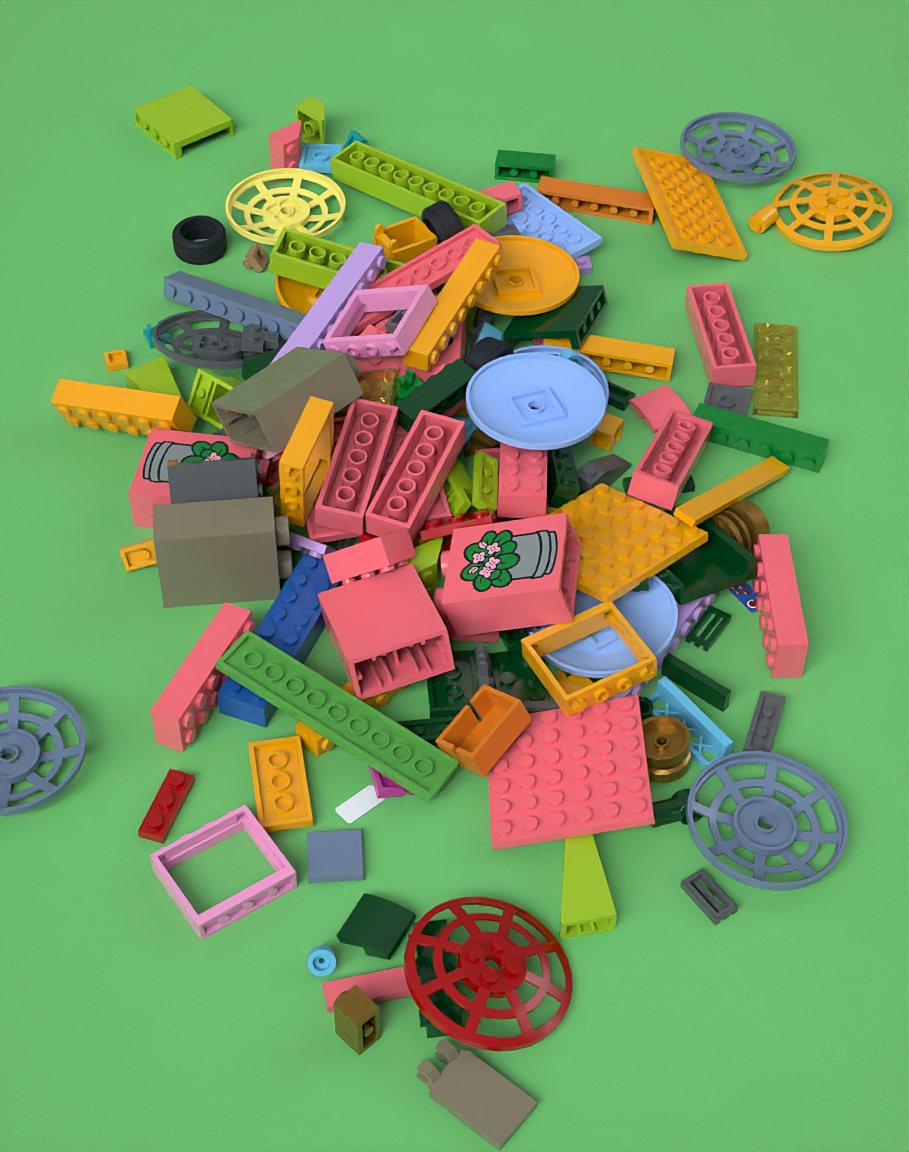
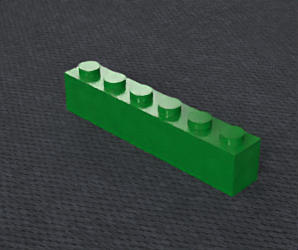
(764, 438)

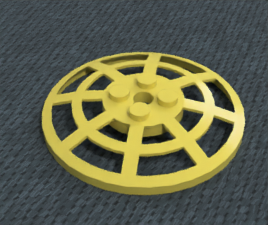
(295, 209)

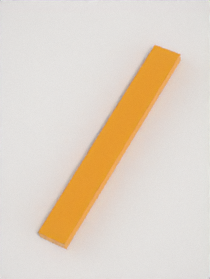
(731, 491)

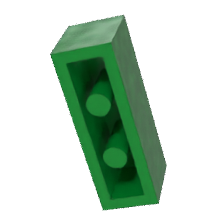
(524, 166)

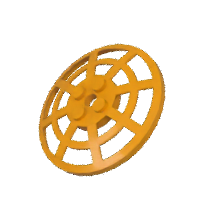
(842, 209)

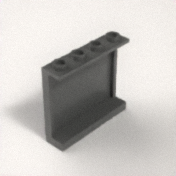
(214, 480)

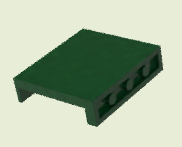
(570, 320)
(709, 567)

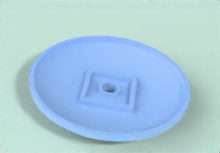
(564, 393)
(603, 653)

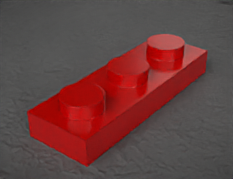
(166, 806)

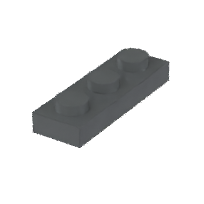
(764, 722)

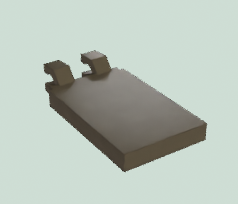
(476, 1094)

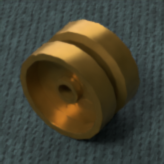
(666, 748)

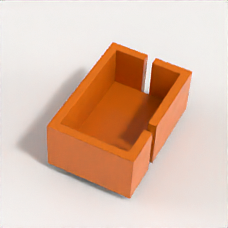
(484, 742)

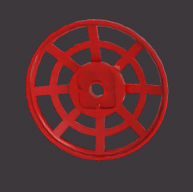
(484, 979)

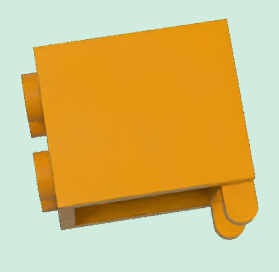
(404, 239)

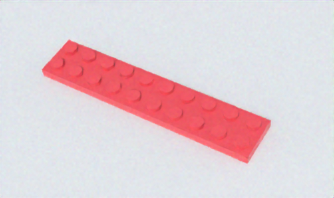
(429, 268)

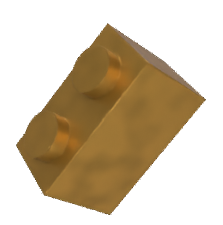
(356, 1019)

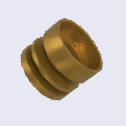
(743, 523)

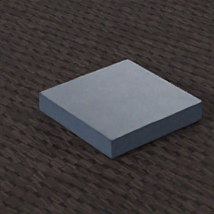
(335, 856)

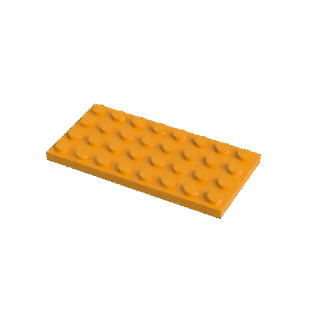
(688, 205)

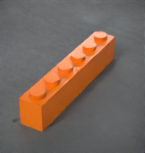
(598, 200)

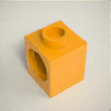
(608, 432)

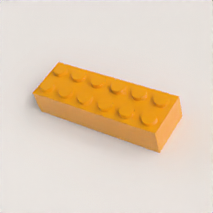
(120, 408)

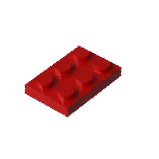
(436, 528)

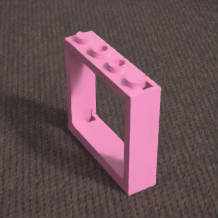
(415, 298)
(240, 904)

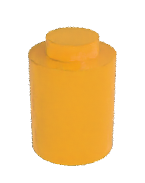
(763, 218)

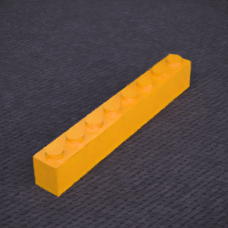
(453, 303)

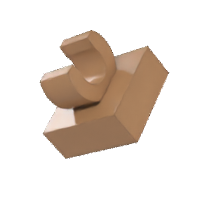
(256, 258)

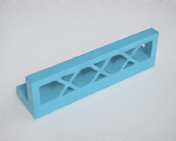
(698, 724)

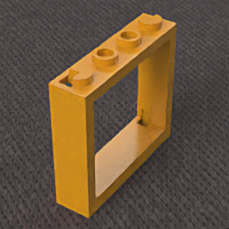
(310, 453)
(582, 626)

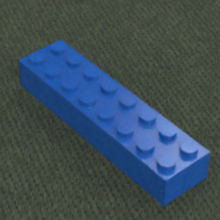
(289, 625)

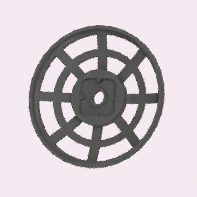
(214, 349)

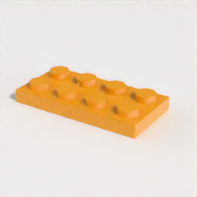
(280, 784)

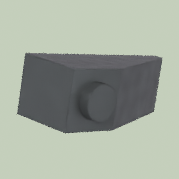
(601, 470)

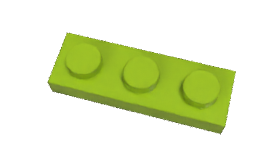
(485, 481)

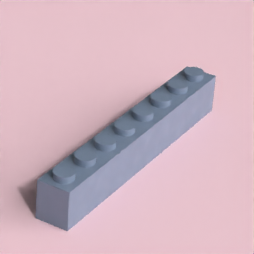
(231, 304)

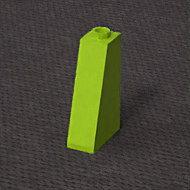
(153, 377)
(585, 891)

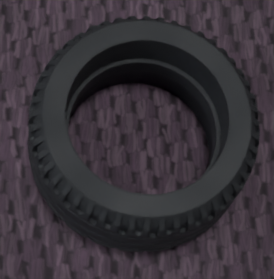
(442, 220)
(199, 251)
(487, 351)

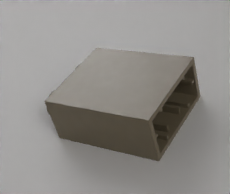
(270, 403)
(220, 551)

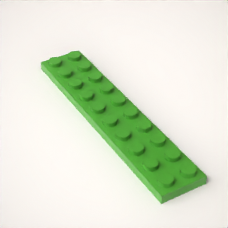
(338, 716)

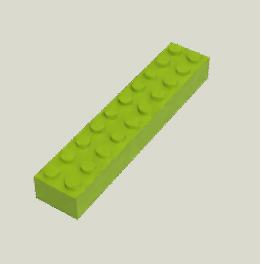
(413, 187)
(319, 260)

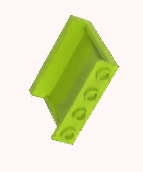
(181, 119)

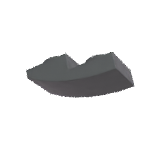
(486, 316)

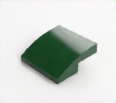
(376, 926)

